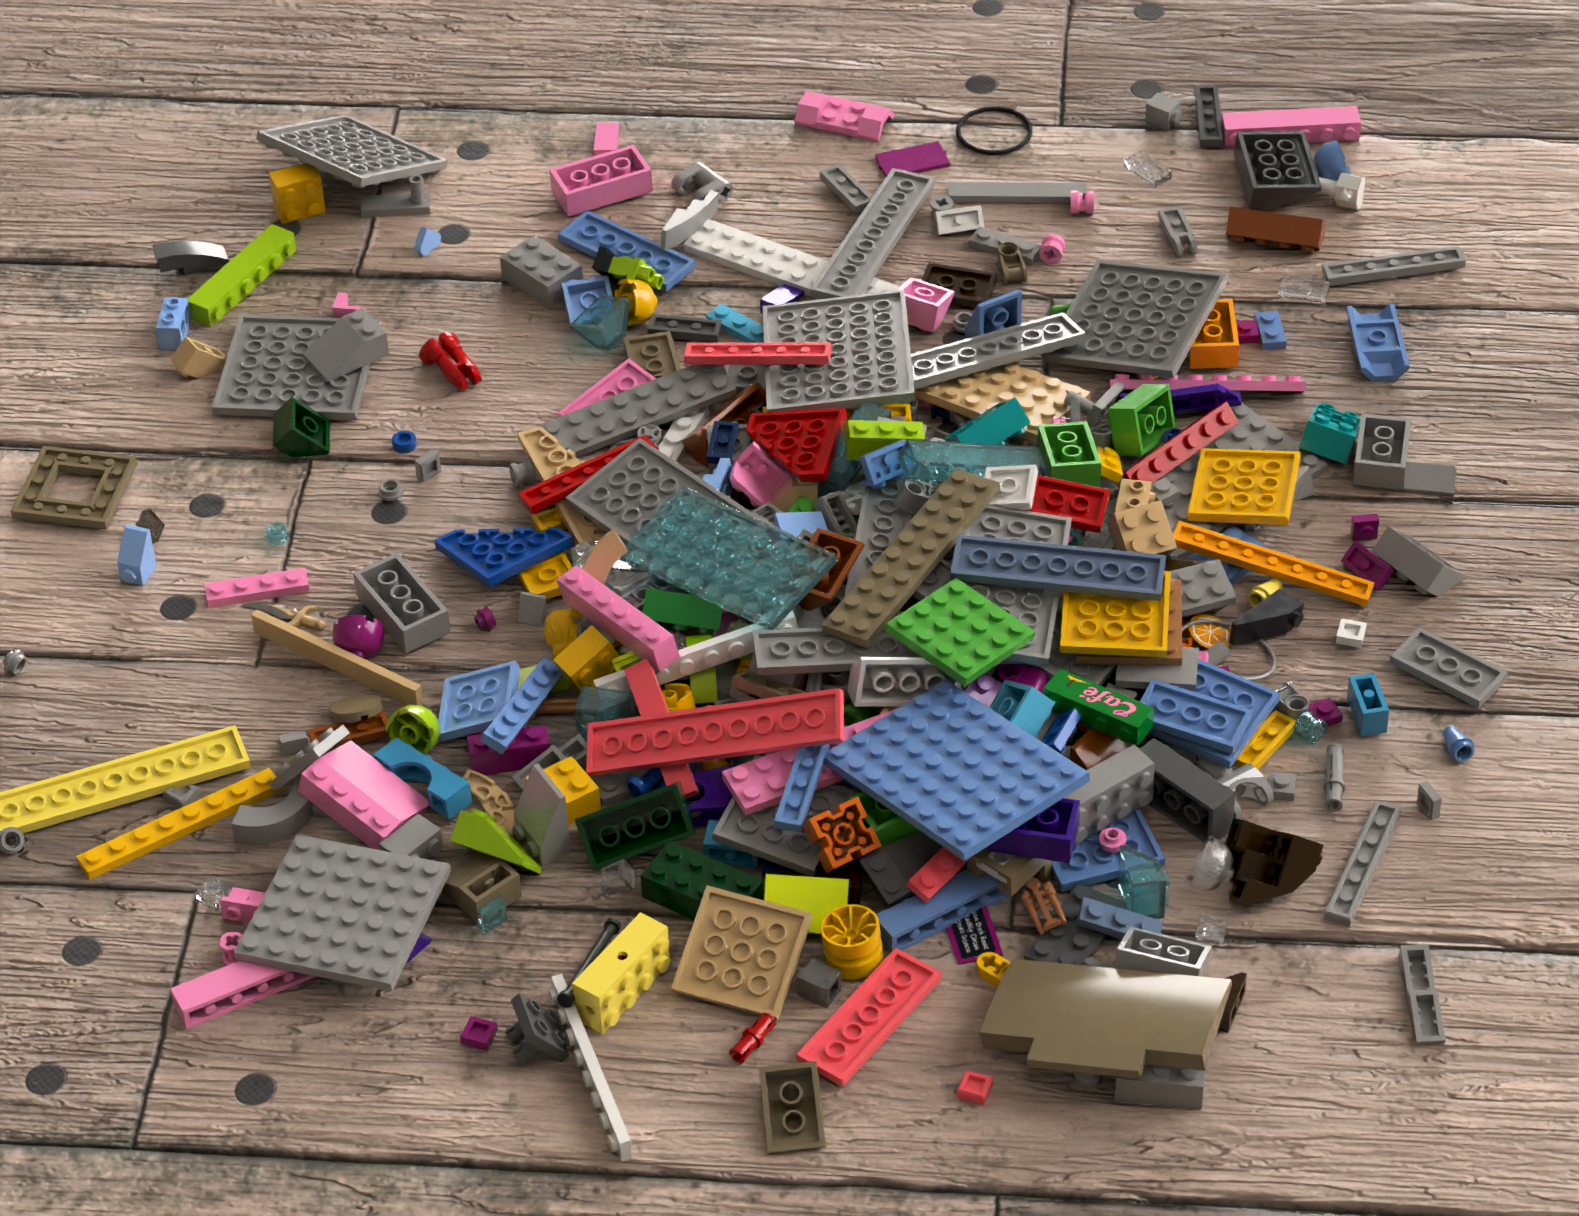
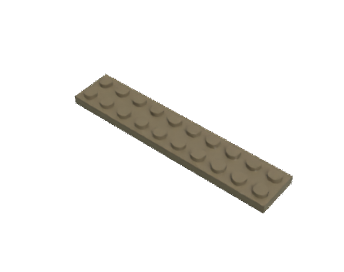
(910, 558)

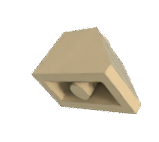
(197, 358)

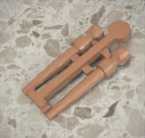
(1029, 905)

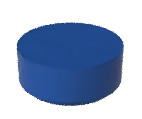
(404, 442)

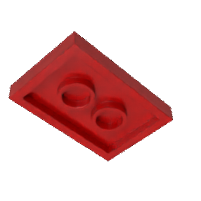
(1072, 500)

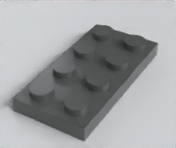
(1071, 942)

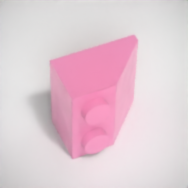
(926, 304)

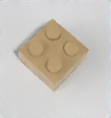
(1142, 530)

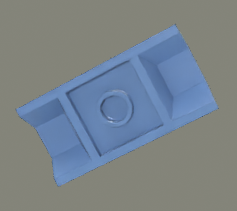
(1378, 344)

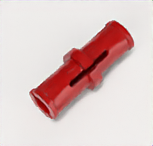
(752, 1037)

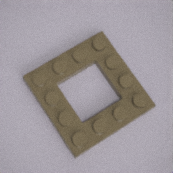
(33, 501)

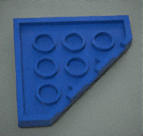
(499, 555)

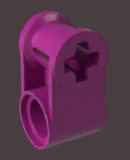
(1025, 675)

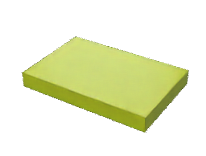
(807, 894)

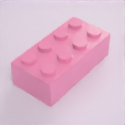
(601, 180)

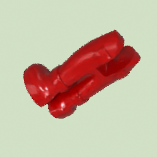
(457, 372)

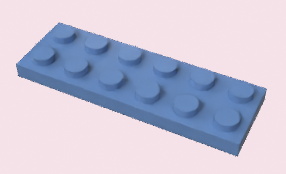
(592, 231)

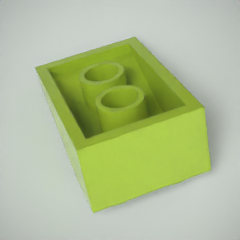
(480, 833)

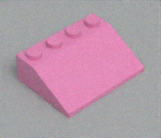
(361, 793)

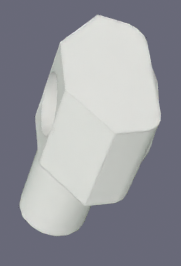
(1338, 190)

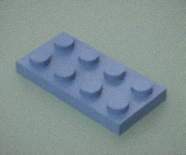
(1196, 716)

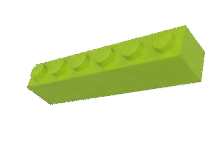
(241, 275)

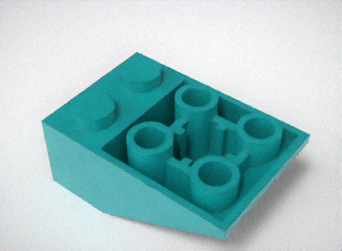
(1330, 432)

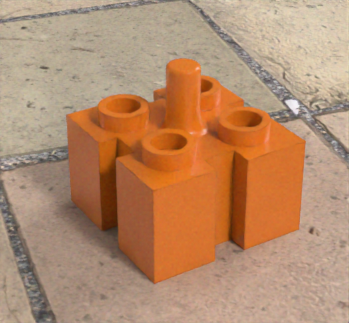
(842, 835)

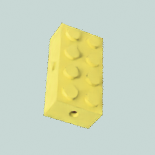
(621, 973)

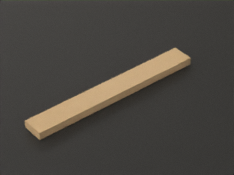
(337, 658)

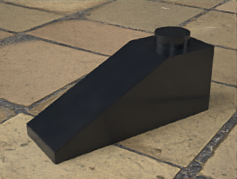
(1268, 619)

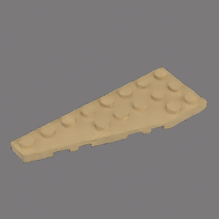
(548, 461)

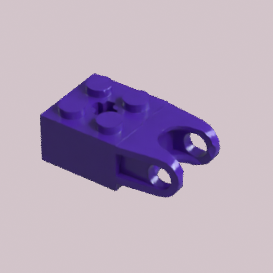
(712, 795)

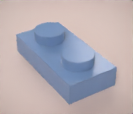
(1270, 330)

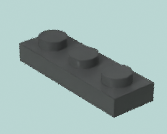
(686, 327)

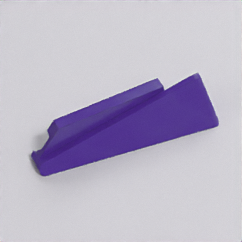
(1201, 398)

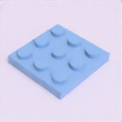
(476, 699)

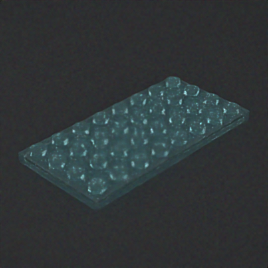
(728, 558)

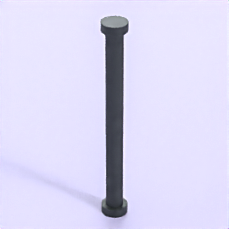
(611, 927)

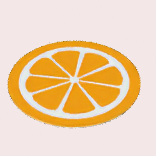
(1209, 633)

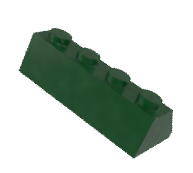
(636, 825)

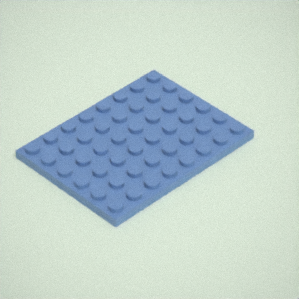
(955, 769)

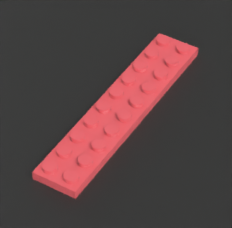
(715, 732)

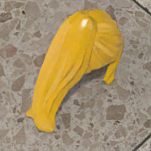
(562, 631)

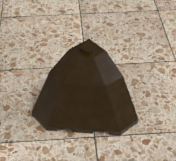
(1268, 862)

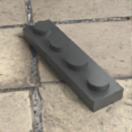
(1208, 116)

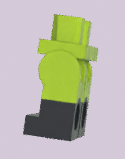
(625, 268)

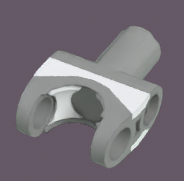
(1244, 781)

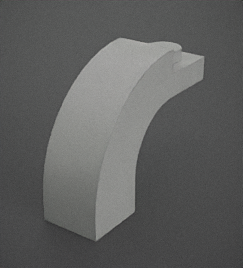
(272, 823)

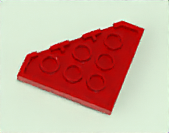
(799, 439)

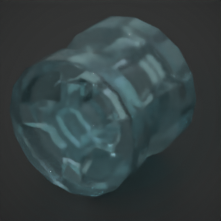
(1310, 727)

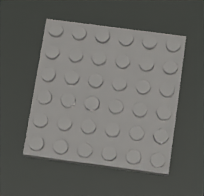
(351, 150)
(1139, 317)
(269, 368)
(343, 912)

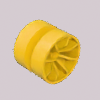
(852, 941)

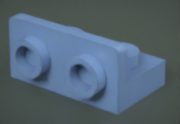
(882, 465)

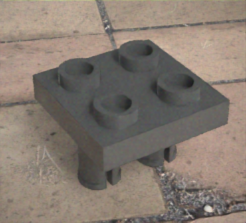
(539, 1030)

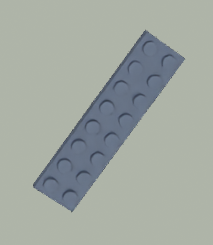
(1058, 567)

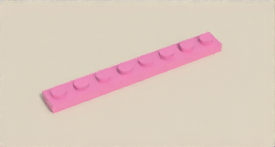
(1243, 382)

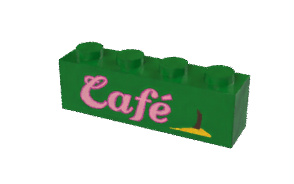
(1100, 707)

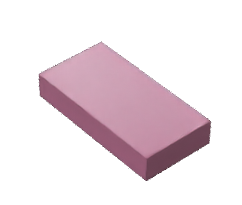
(606, 138)

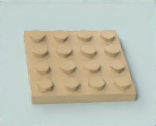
(742, 952)

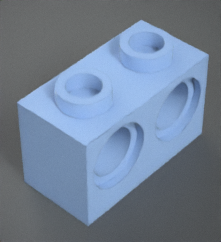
(173, 323)

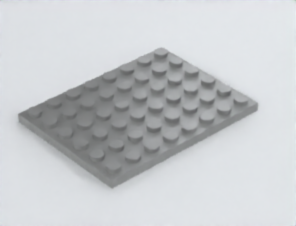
(867, 356)

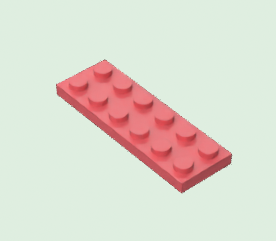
(869, 1016)

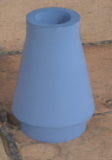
(1458, 745)

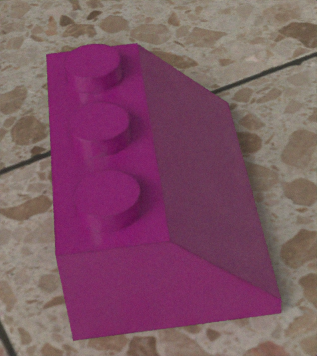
(524, 749)

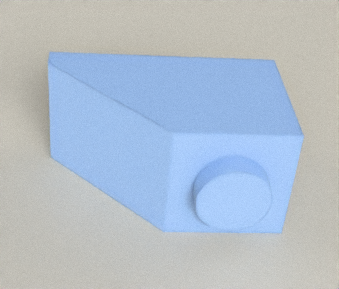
(136, 555)

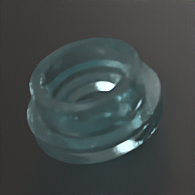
(277, 533)

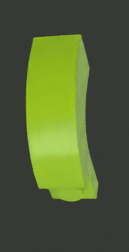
(703, 682)

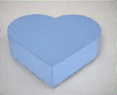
(426, 241)

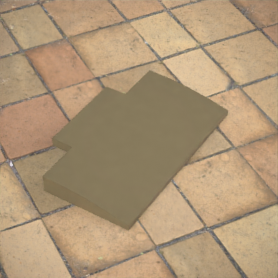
(1104, 1018)

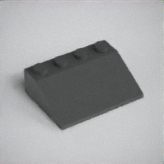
(1275, 168)

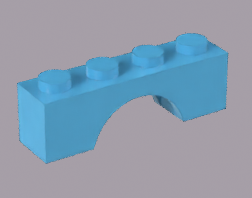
(446, 790)

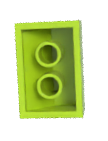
(867, 436)

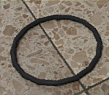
(994, 108)

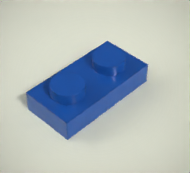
(1061, 729)

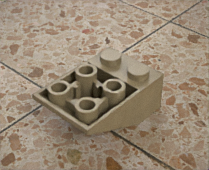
(480, 879)

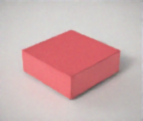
(975, 1087)

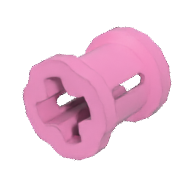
(228, 944)

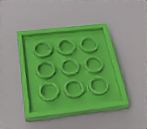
(960, 631)

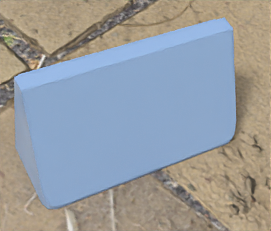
(797, 521)

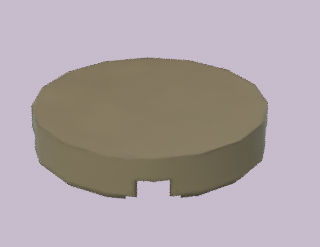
(353, 707)

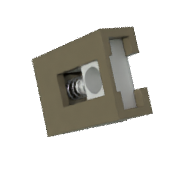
(1009, 869)

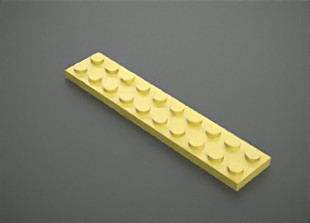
(123, 780)

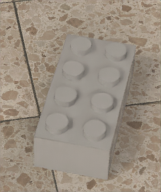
(402, 602)
(1114, 790)

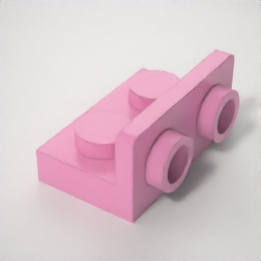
(241, 904)

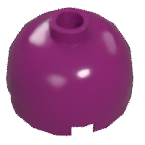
(358, 635)

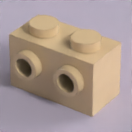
(1134, 494)

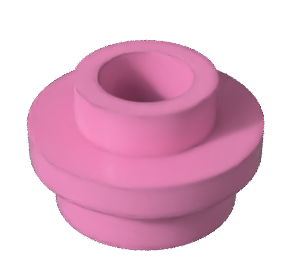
(1111, 839)

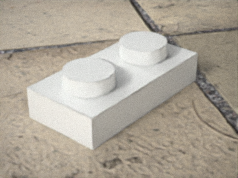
(959, 220)

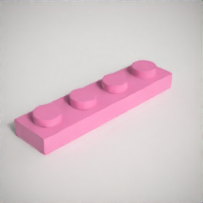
(256, 587)

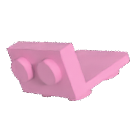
(757, 475)

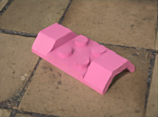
(842, 116)

